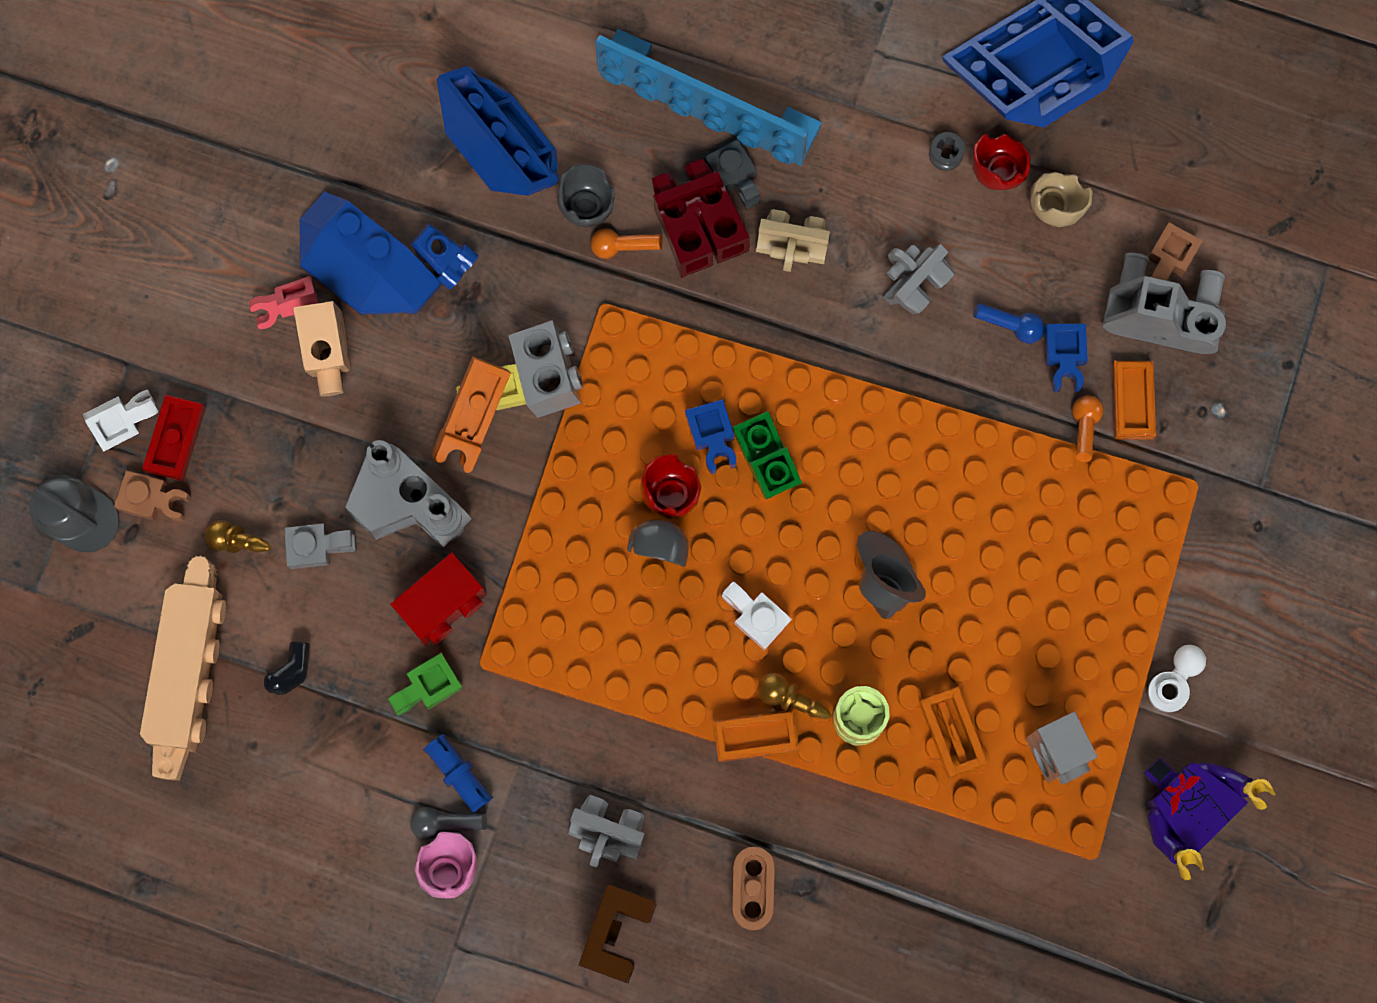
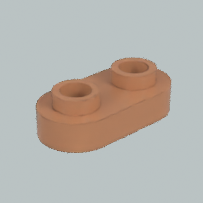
(753, 888)

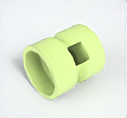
(861, 715)

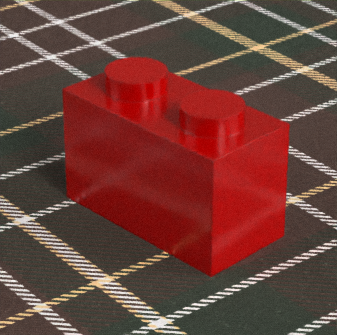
(439, 600)

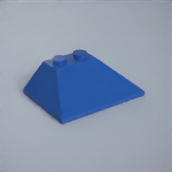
(1043, 59)

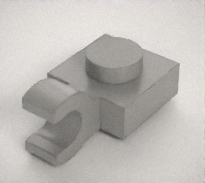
(312, 544)

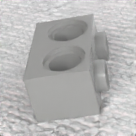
(539, 371)
(1062, 749)

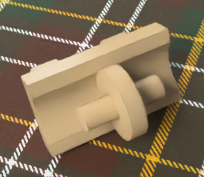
(792, 241)

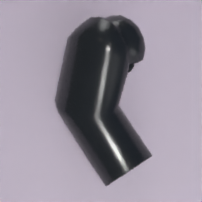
(292, 673)

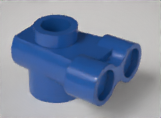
(452, 259)

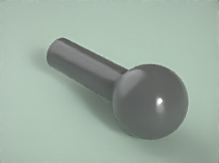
(428, 822)

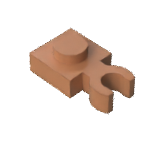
(146, 495)

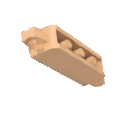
(182, 668)

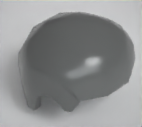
(585, 195)
(660, 541)

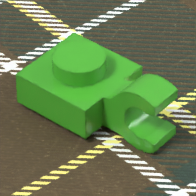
(430, 683)

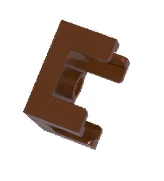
(607, 929)

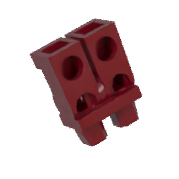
(698, 204)

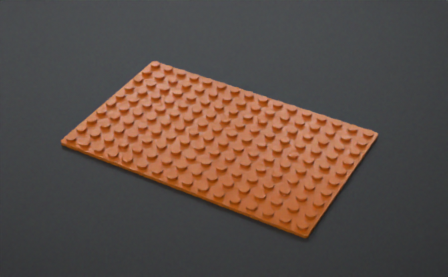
(1031, 564)

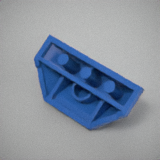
(496, 134)
(361, 260)

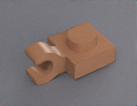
(1173, 252)

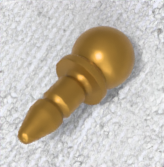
(225, 537)
(775, 690)

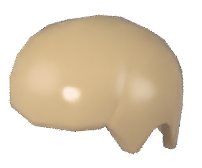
(1059, 199)

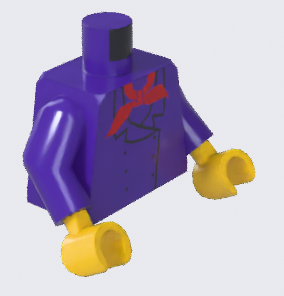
(1196, 807)

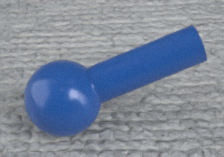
(1027, 328)

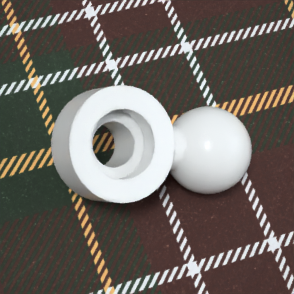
(1188, 662)

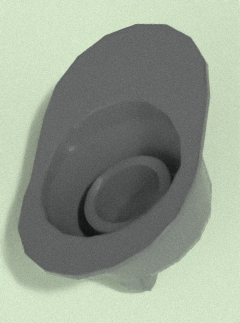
(74, 513)
(887, 575)

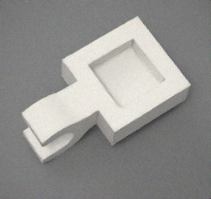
(116, 422)
(759, 618)

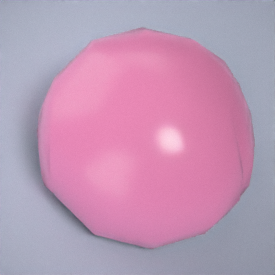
(446, 866)

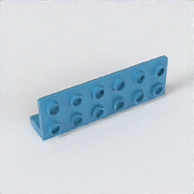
(628, 62)

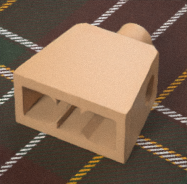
(321, 328)

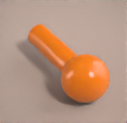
(606, 243)
(1087, 412)

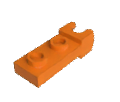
(471, 412)

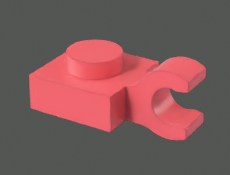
(283, 300)

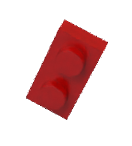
(174, 438)

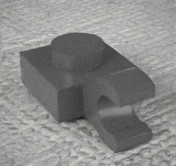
(736, 172)

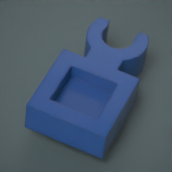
(1066, 349)
(710, 430)

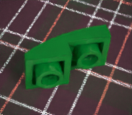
(766, 455)

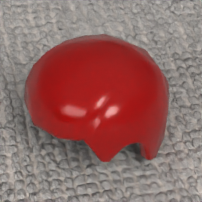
(1000, 162)
(670, 487)

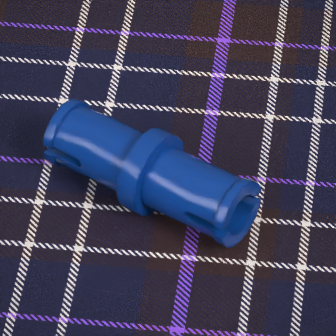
(458, 773)

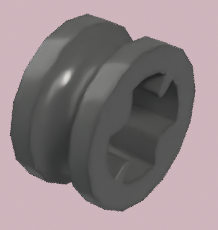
(935, 153)

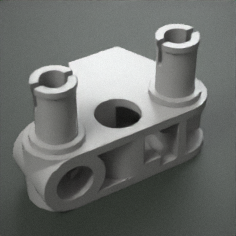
(1135, 313)
(384, 501)

